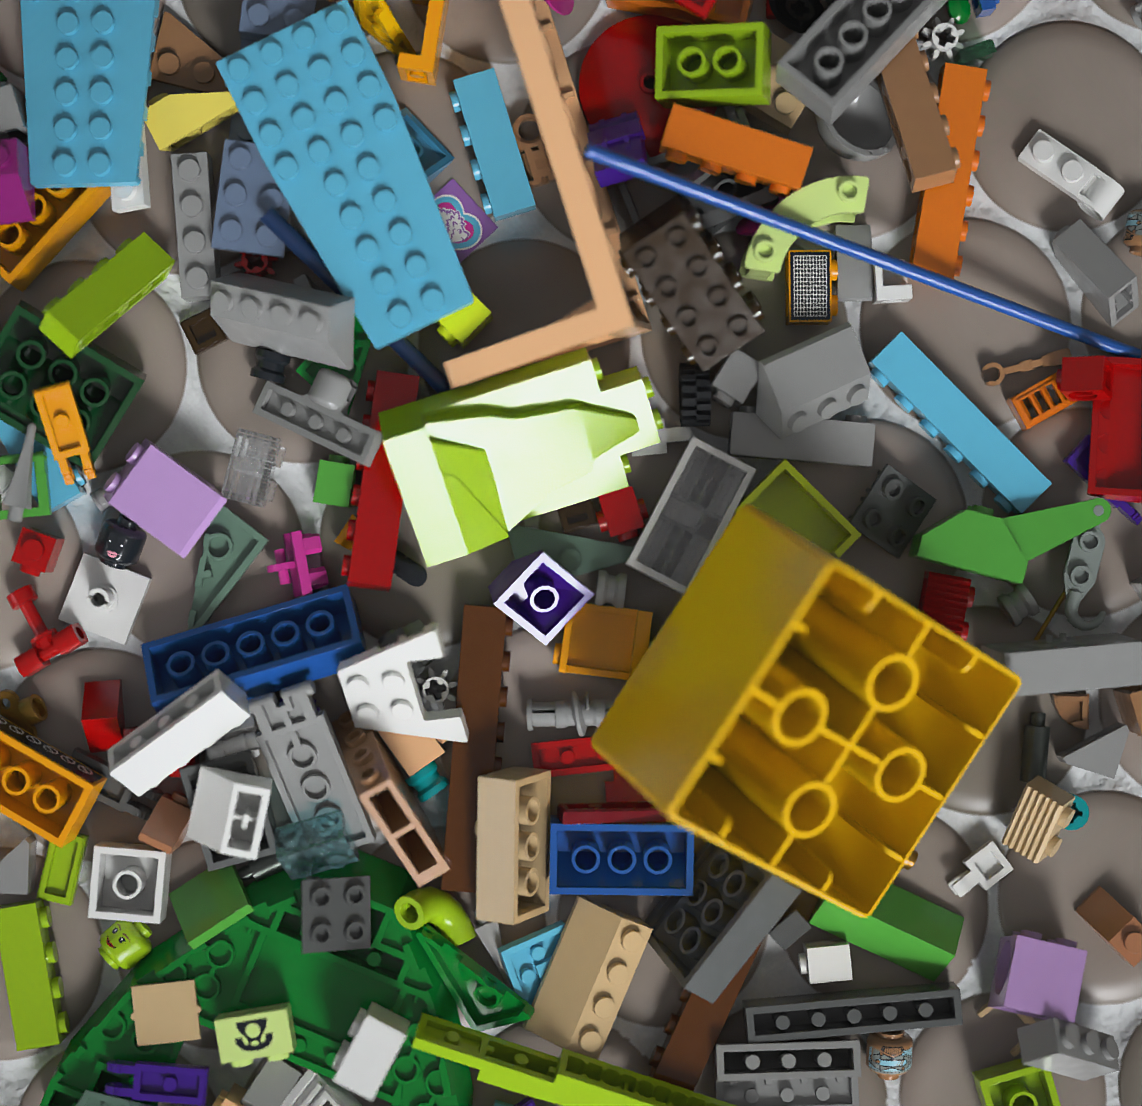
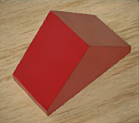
(103, 714)

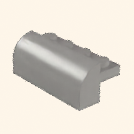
(788, 1073)

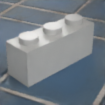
(1068, 1049)

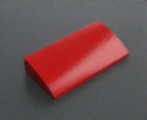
(1117, 436)

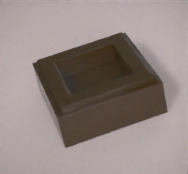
(203, 332)
(577, 516)

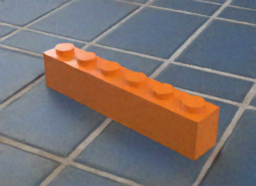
(942, 208)

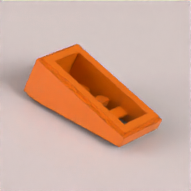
(1021, 412)

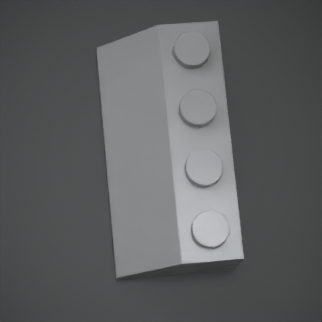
(285, 318)

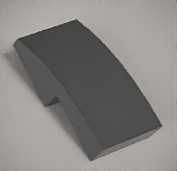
(790, 929)

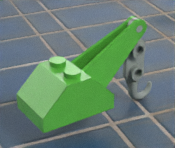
(1002, 546)

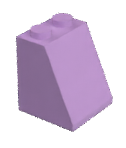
(163, 497)

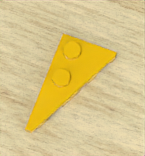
(380, 23)

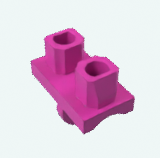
(297, 547)

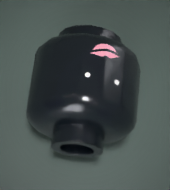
(120, 542)

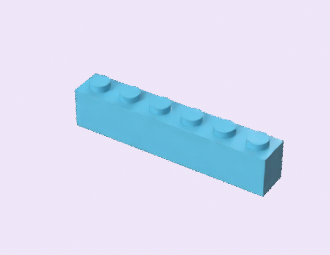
(958, 424)

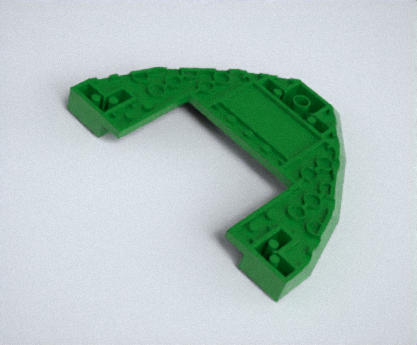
(263, 965)

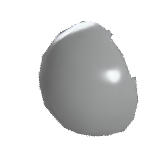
(861, 130)

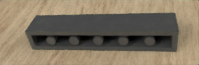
(852, 1012)

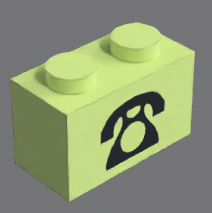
(255, 1034)

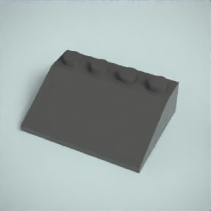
(720, 926)

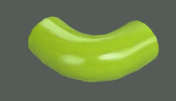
(438, 909)

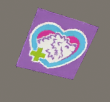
(463, 219)

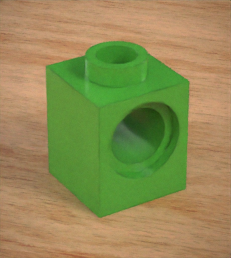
(335, 481)

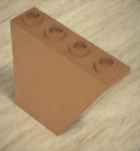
(390, 800)

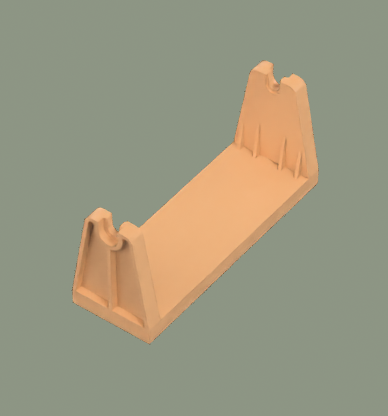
(617, 303)

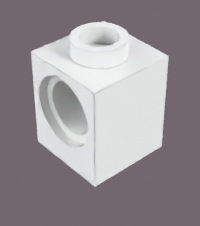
(826, 961)

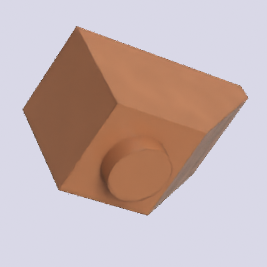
(167, 823)
(1113, 924)

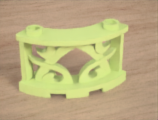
(817, 204)

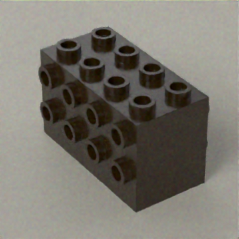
(690, 283)

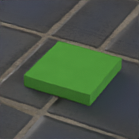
(210, 904)

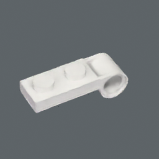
(1072, 174)

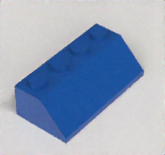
(621, 859)

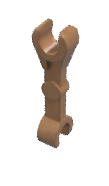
(1051, 359)

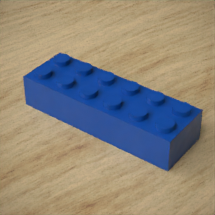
(259, 648)

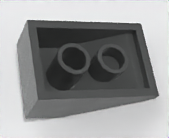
(242, 763)

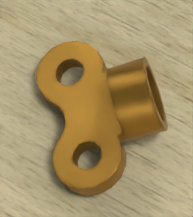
(23, 712)

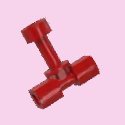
(46, 642)

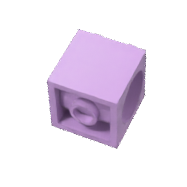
(1037, 976)

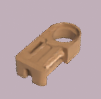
(536, 155)

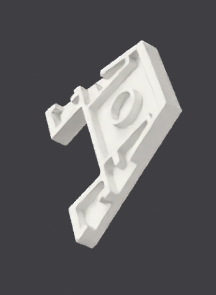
(386, 695)

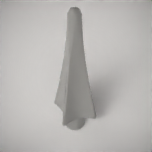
(20, 488)
(491, 938)

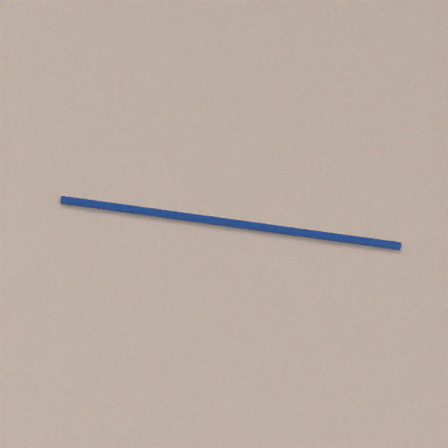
(858, 251)

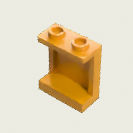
(425, 68)
(604, 641)

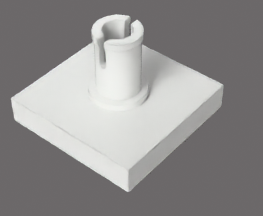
(105, 599)

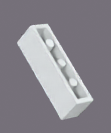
(178, 733)

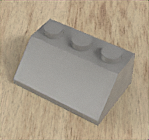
(812, 381)

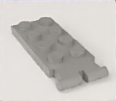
(308, 760)

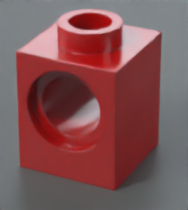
(1085, 378)

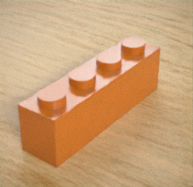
(735, 150)

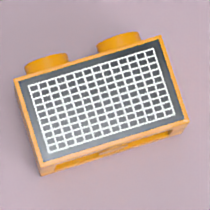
(810, 287)

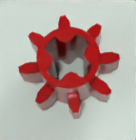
(257, 271)

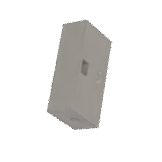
(1071, 662)

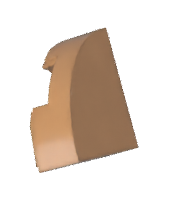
(1072, 708)

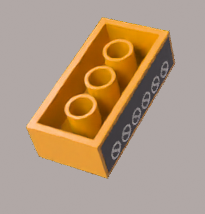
(44, 786)

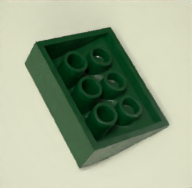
(30, 360)

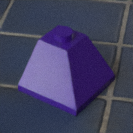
(539, 594)

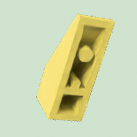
(183, 117)

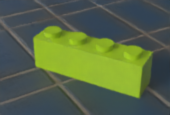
(105, 294)
(31, 975)

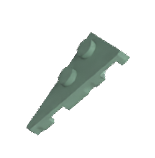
(572, 552)
(227, 554)

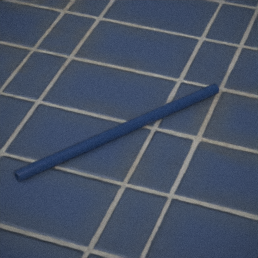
(312, 259)

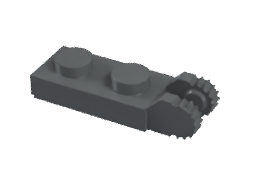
(114, 792)

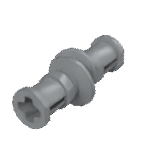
(567, 713)

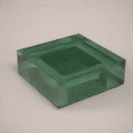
(975, 53)

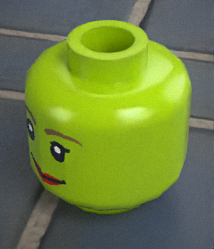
(125, 944)

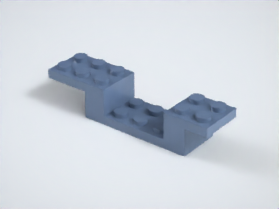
(245, 181)

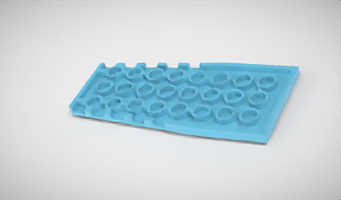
(86, 89)
(349, 170)

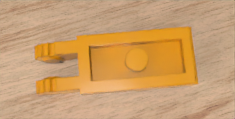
(64, 428)

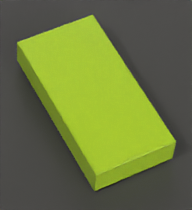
(62, 871)

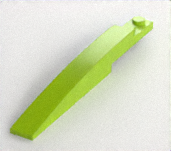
(563, 1080)

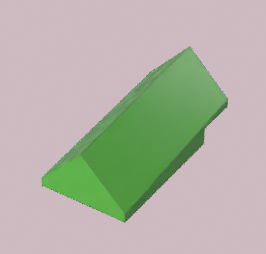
(899, 930)

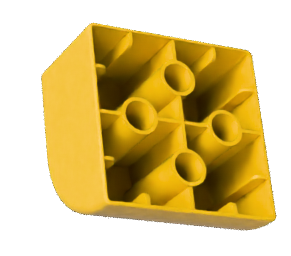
(802, 714)

